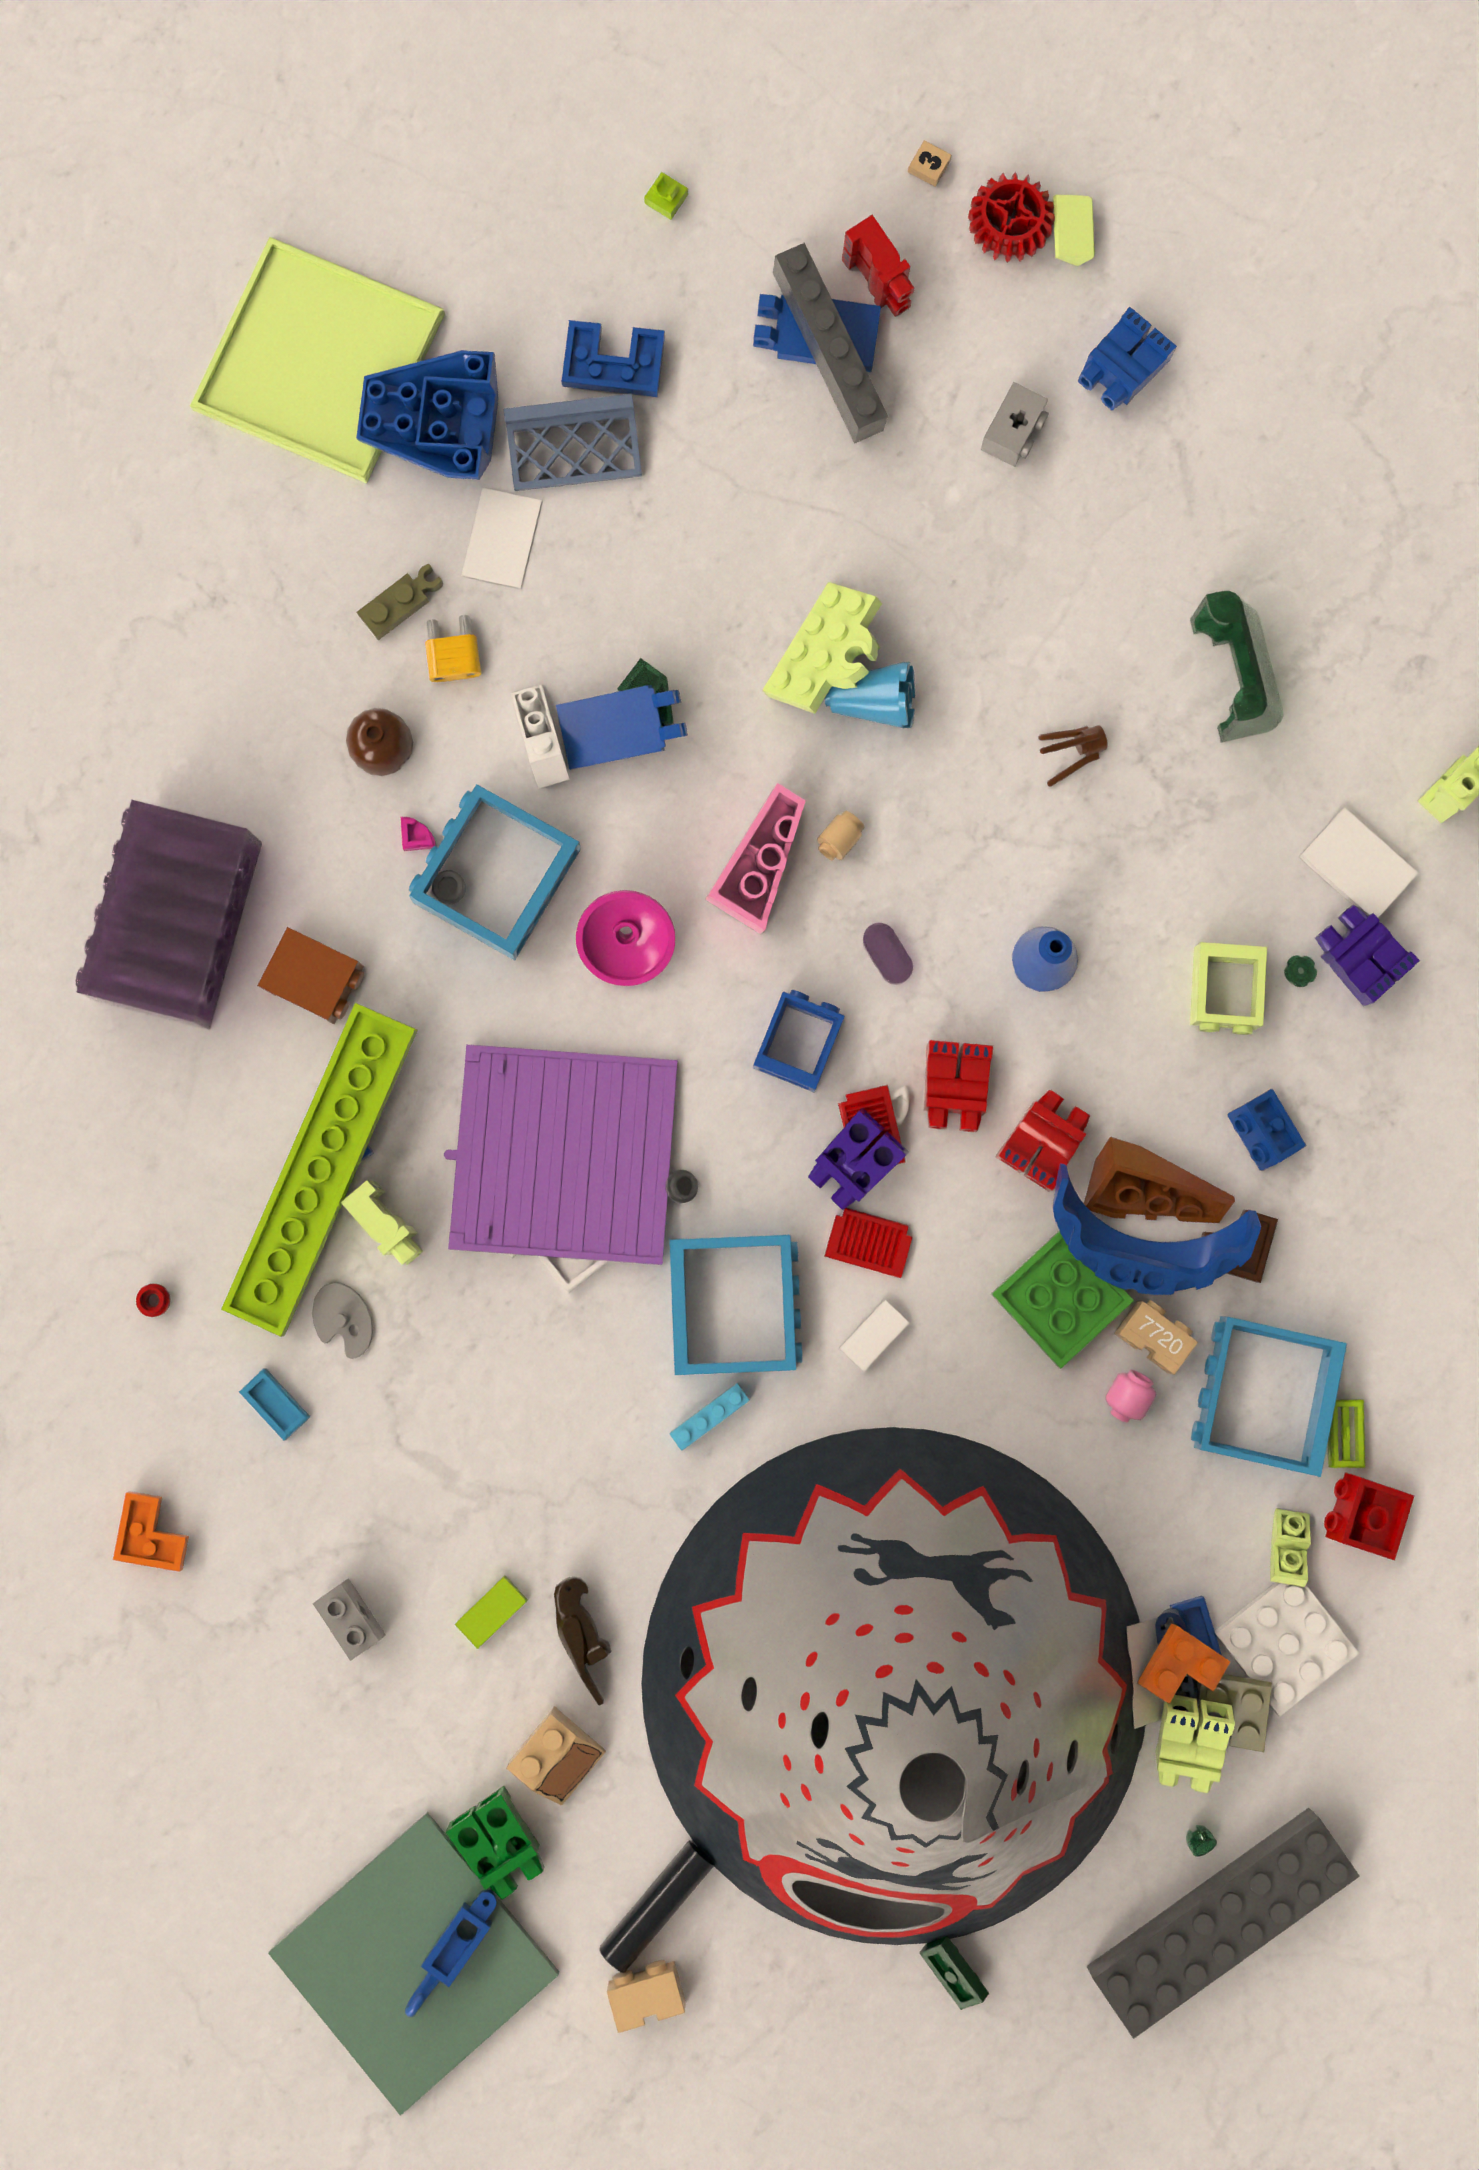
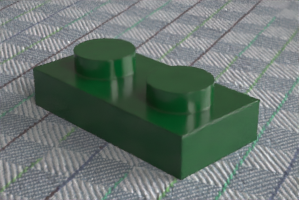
(954, 1973)

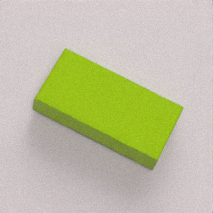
(491, 1612)

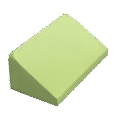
(1073, 228)

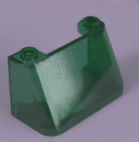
(1257, 703)

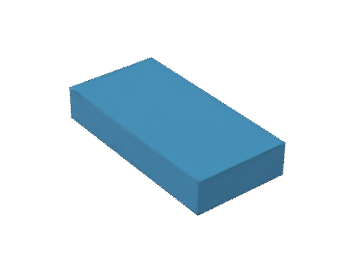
(274, 1404)

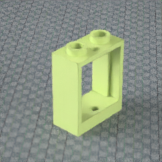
(1227, 954)

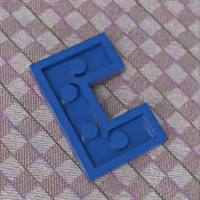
(591, 371)

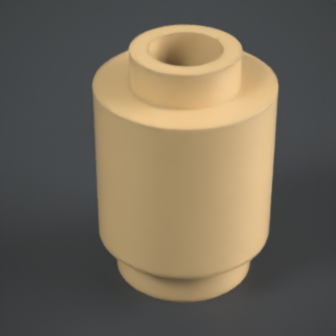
(840, 836)

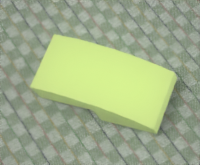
(1289, 1547)

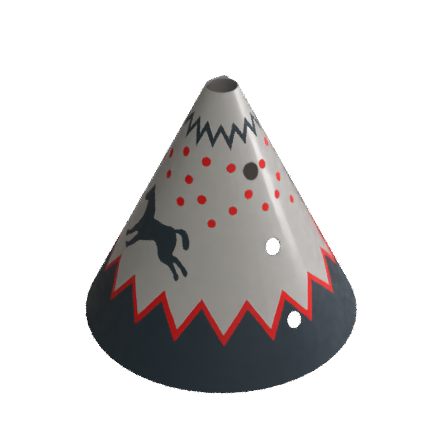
(926, 1612)

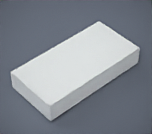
(874, 1335)

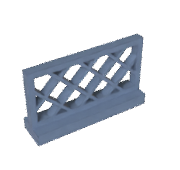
(568, 414)

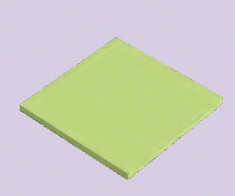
(301, 354)

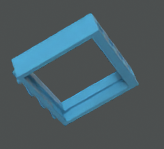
(541, 897)
(790, 1287)
(1322, 1404)

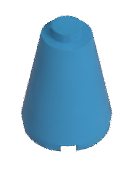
(879, 697)

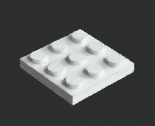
(1286, 1641)

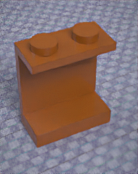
(312, 975)

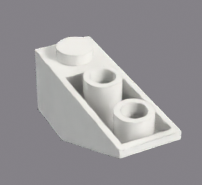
(539, 736)

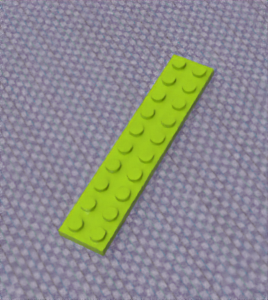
(319, 1170)

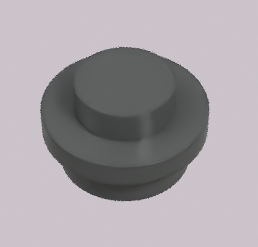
(681, 1186)

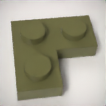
(1250, 1708)

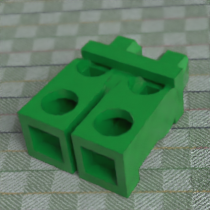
(496, 1843)

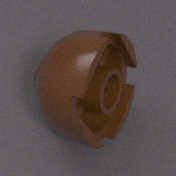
(379, 741)

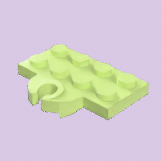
(826, 648)

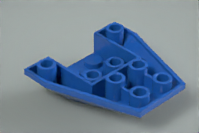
(434, 413)

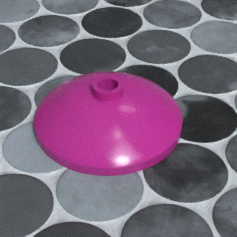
(619, 956)

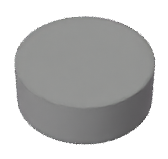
(448, 887)

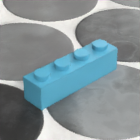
(709, 1416)

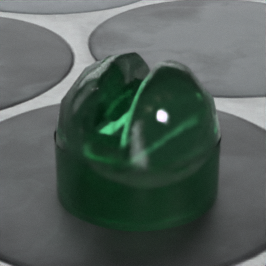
(1200, 1841)

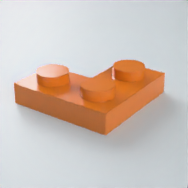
(139, 1540)
(1180, 1656)

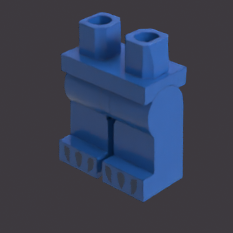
(1117, 369)

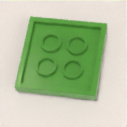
(1060, 1301)

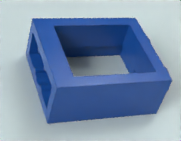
(788, 1073)

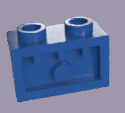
(1266, 1130)

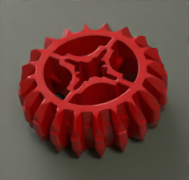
(997, 203)

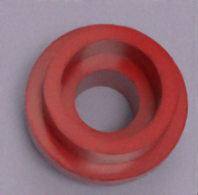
(143, 1296)

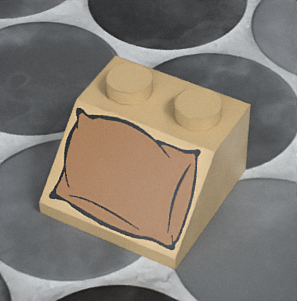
(555, 1757)

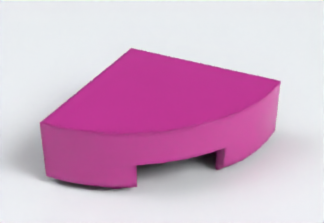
(415, 835)

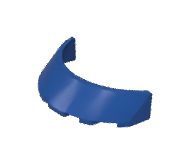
(1146, 1264)

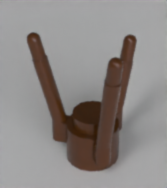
(1087, 741)

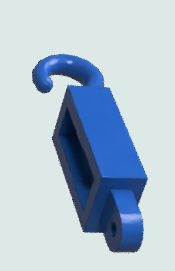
(452, 1951)

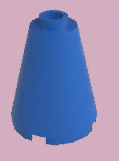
(1044, 959)

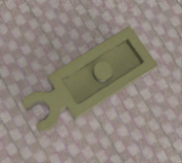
(398, 602)

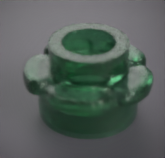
(1292, 974)

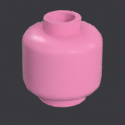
(1130, 1396)

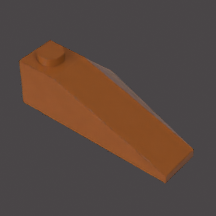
(1142, 1183)

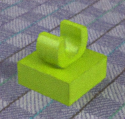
(666, 195)

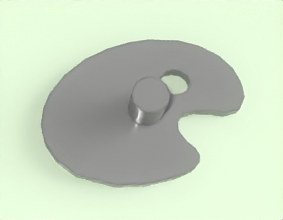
(335, 1311)

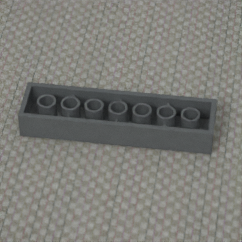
(1222, 1922)

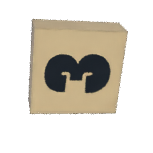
(929, 163)

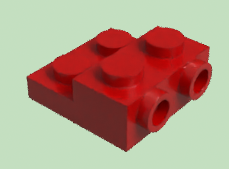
(1368, 1515)

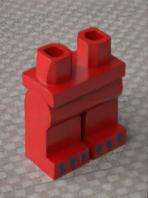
(880, 264)
(954, 1094)
(1052, 1133)

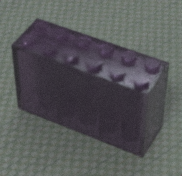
(169, 914)

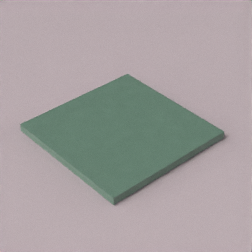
(365, 1955)

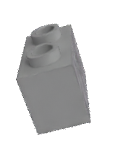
(1018, 407)
(349, 1619)

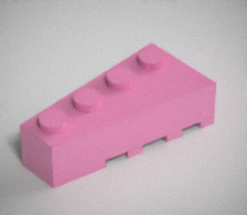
(755, 869)

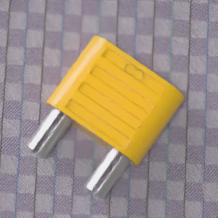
(452, 656)

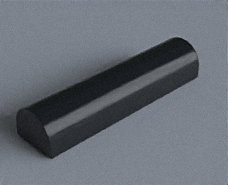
(656, 1907)

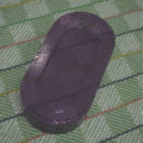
(887, 953)

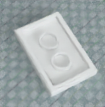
(1358, 864)

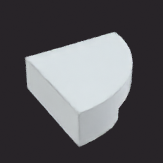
(900, 1102)

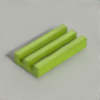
(1333, 1454)

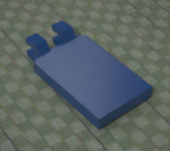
(858, 318)
(616, 726)

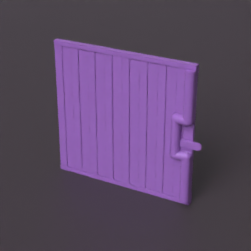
(563, 1155)

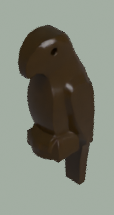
(579, 1631)

